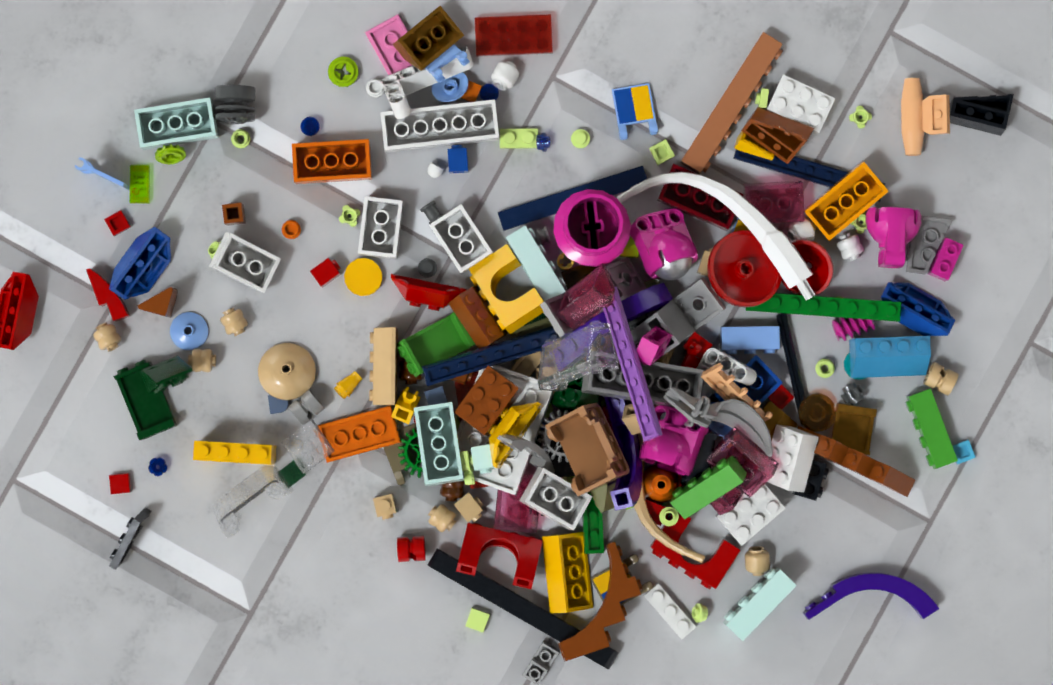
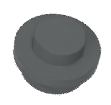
(427, 267)

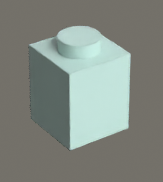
(482, 459)

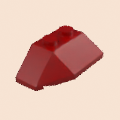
(426, 292)
(17, 310)

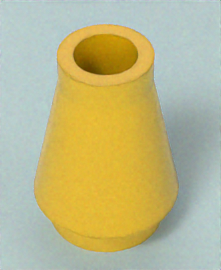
(347, 385)

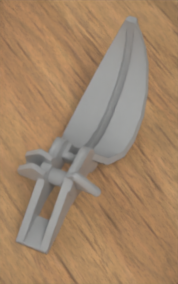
(729, 412)

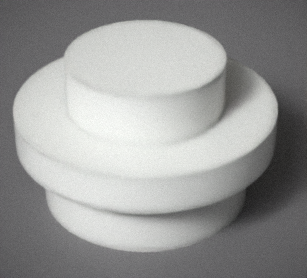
(374, 88)

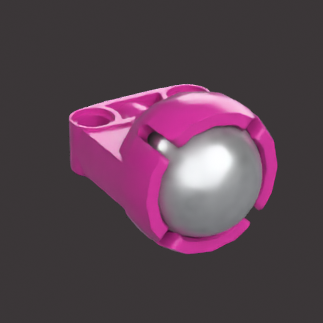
(664, 244)

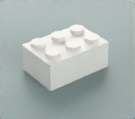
(800, 103)
(380, 227)
(460, 239)
(245, 262)
(795, 454)
(555, 499)
(751, 514)

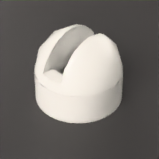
(435, 170)

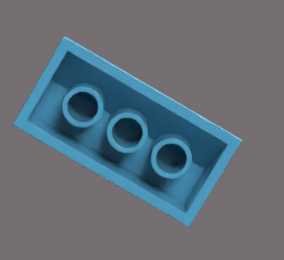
(889, 356)

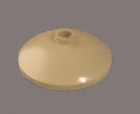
(286, 384)

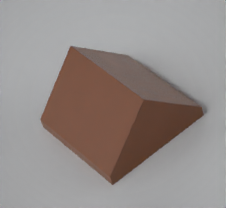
(161, 303)

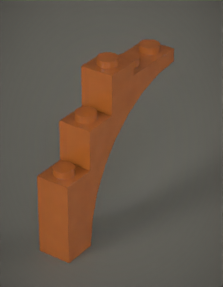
(862, 464)
(620, 588)

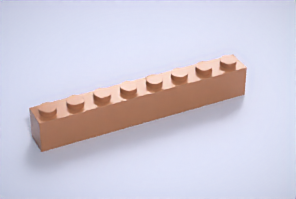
(731, 103)

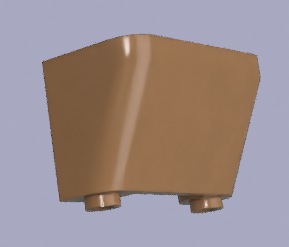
(589, 447)

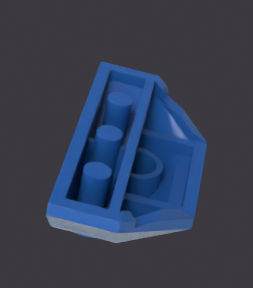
(141, 264)
(919, 309)

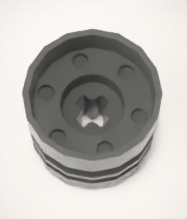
(235, 103)

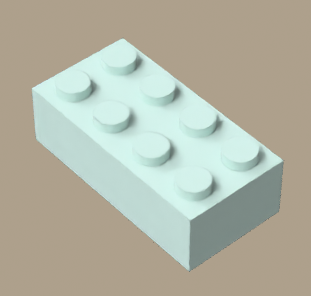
(176, 123)
(535, 264)
(438, 444)
(759, 603)

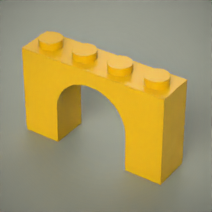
(487, 275)
(234, 452)

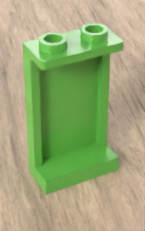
(434, 344)

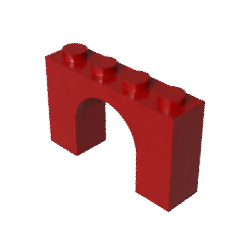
(480, 538)
(709, 572)

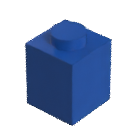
(457, 159)

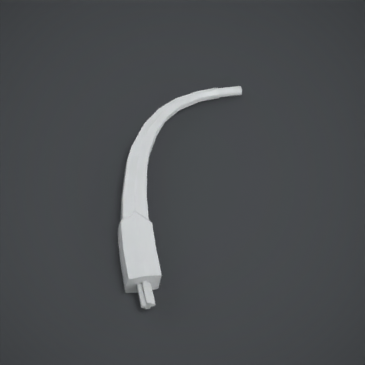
(773, 241)

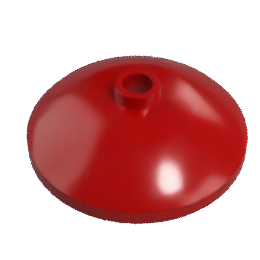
(821, 266)

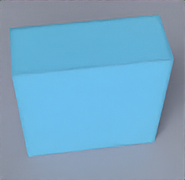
(963, 451)

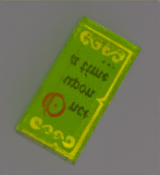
(139, 184)

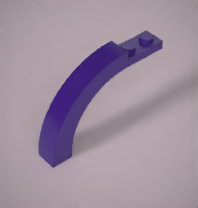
(640, 303)
(628, 487)
(874, 581)

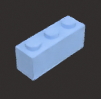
(750, 339)

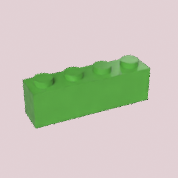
(931, 428)
(708, 487)

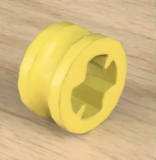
(569, 265)

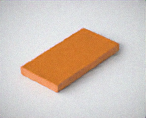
(361, 433)

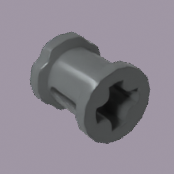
(431, 212)

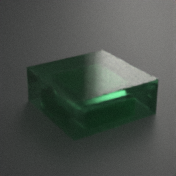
(292, 473)

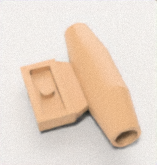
(922, 116)

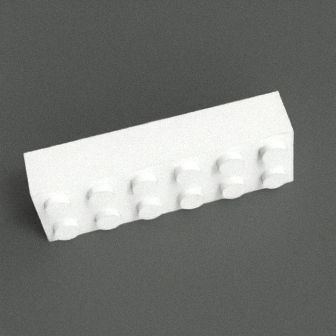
(441, 126)

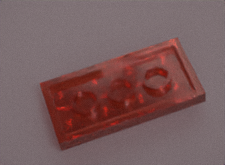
(513, 35)

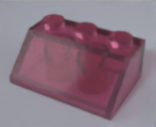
(777, 200)
(587, 298)
(749, 455)
(512, 513)

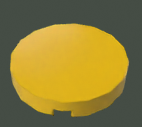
(363, 277)

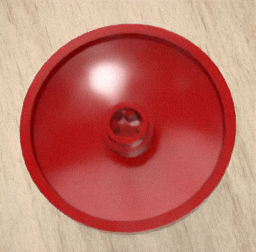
(742, 270)

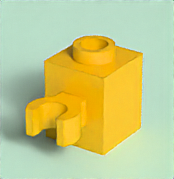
(405, 406)

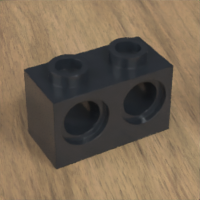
(815, 481)

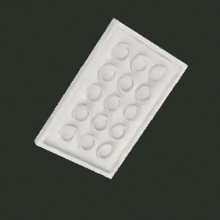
(512, 471)

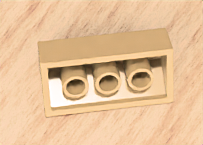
(384, 366)

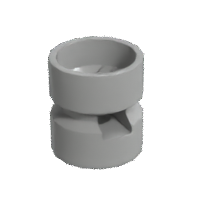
(306, 407)

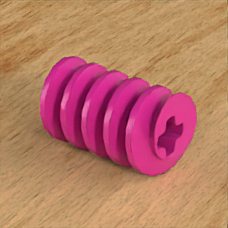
(850, 326)

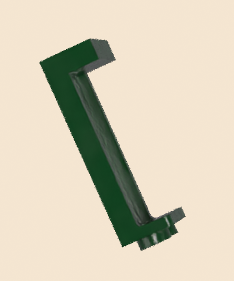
(148, 411)

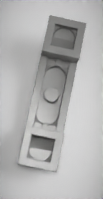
(539, 456)

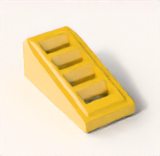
(750, 146)

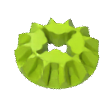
(338, 64)
(170, 154)

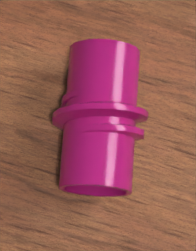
(607, 214)

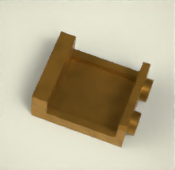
(854, 427)

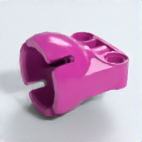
(893, 231)
(677, 447)

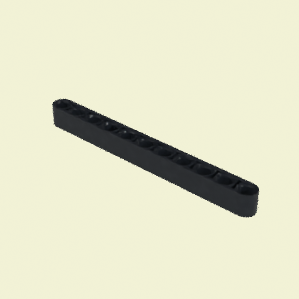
(515, 605)

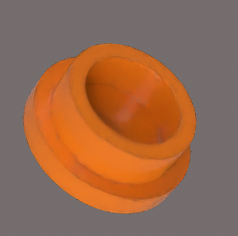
(291, 229)

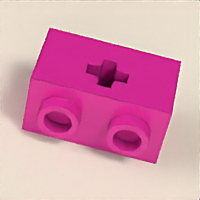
(945, 259)
(653, 345)

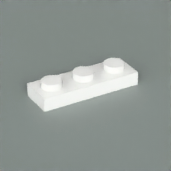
(669, 611)

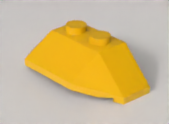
(514, 422)

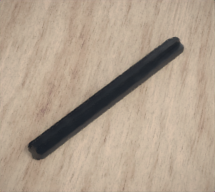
(791, 359)

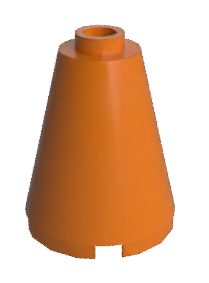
(652, 491)

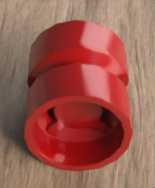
(411, 549)

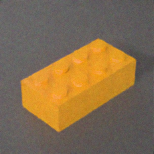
(846, 200)

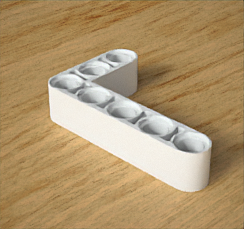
(412, 79)
(737, 368)

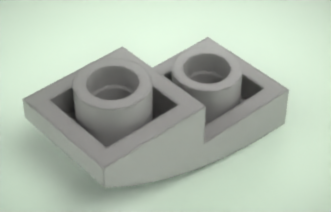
(541, 663)

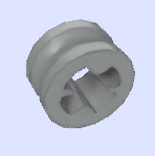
(543, 235)

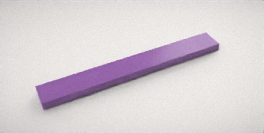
(632, 369)

